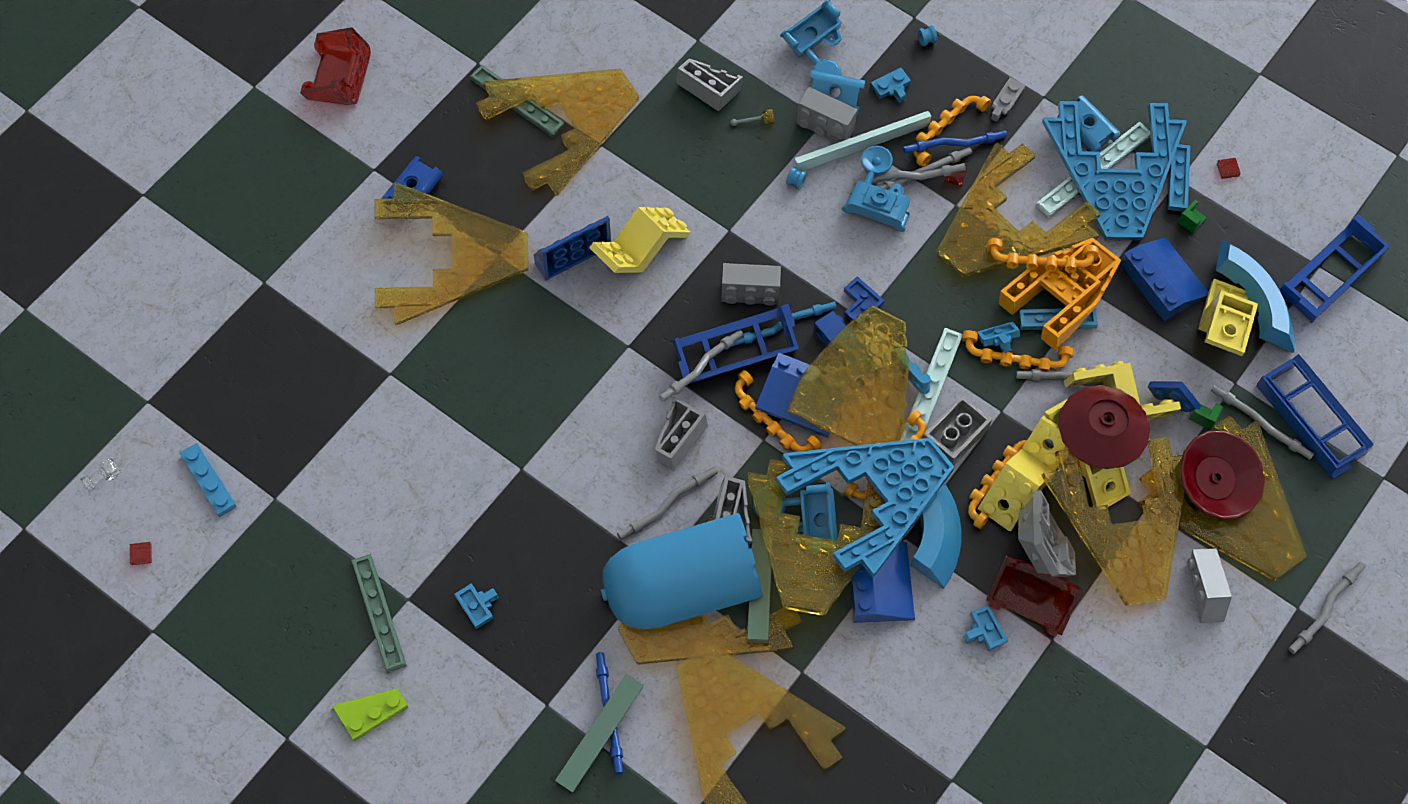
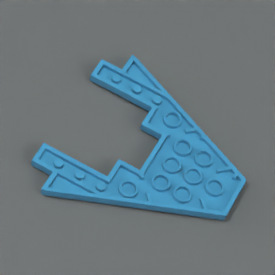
(1120, 195)
(901, 472)

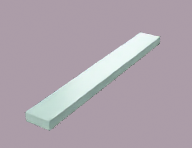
(862, 141)
(1108, 157)
(937, 371)

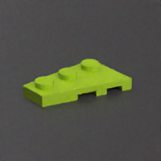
(369, 712)

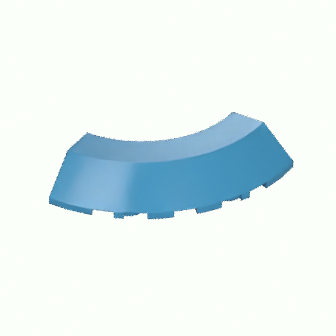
(1274, 315)
(939, 538)

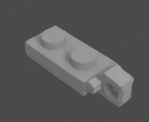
(1007, 98)

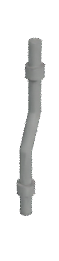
(951, 158)
(945, 170)
(1036, 375)
(677, 386)
(1294, 445)
(637, 526)
(1306, 635)

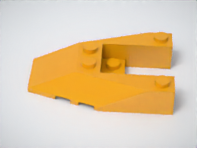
(1076, 290)

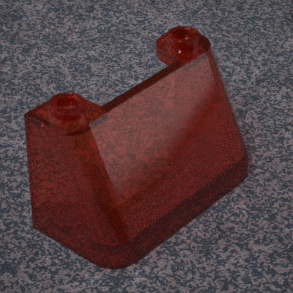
(340, 69)
(1034, 595)

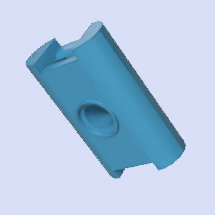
(848, 86)
(1102, 130)

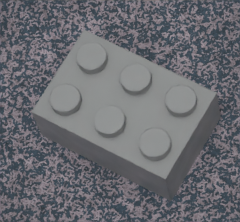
(826, 115)
(750, 284)
(958, 429)

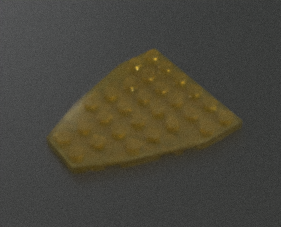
(858, 381)

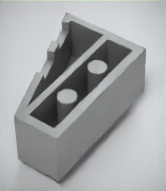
(708, 84)
(679, 433)
(733, 500)
(1209, 585)

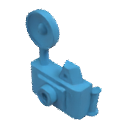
(812, 30)
(874, 201)
(817, 511)

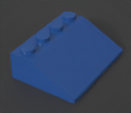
(572, 249)
(1163, 277)
(780, 389)
(885, 595)

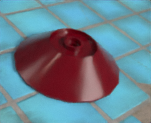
(1101, 442)
(1237, 471)

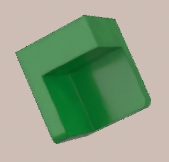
(1191, 218)
(1205, 416)

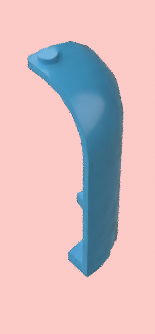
(681, 574)

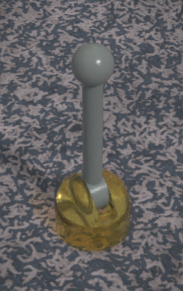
(767, 117)

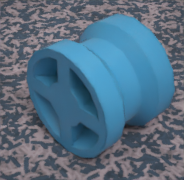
(927, 35)
(796, 177)

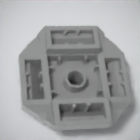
(1044, 540)

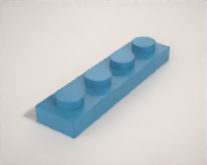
(1179, 179)
(1036, 318)
(208, 480)

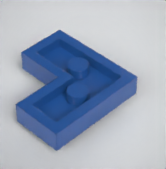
(863, 298)
(1174, 391)

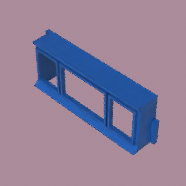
(1364, 233)
(787, 322)
(1302, 428)

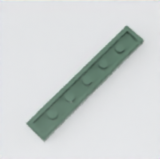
(528, 109)
(760, 608)
(379, 613)
(599, 733)

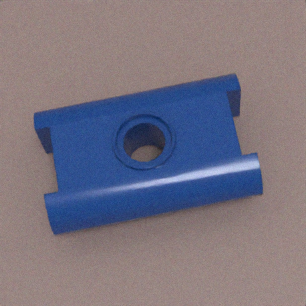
(416, 175)

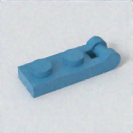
(919, 380)

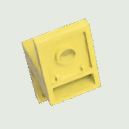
(640, 240)
(1227, 317)
(1121, 377)
(1023, 475)
(1097, 477)

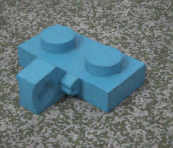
(891, 84)
(999, 335)
(476, 604)
(985, 629)

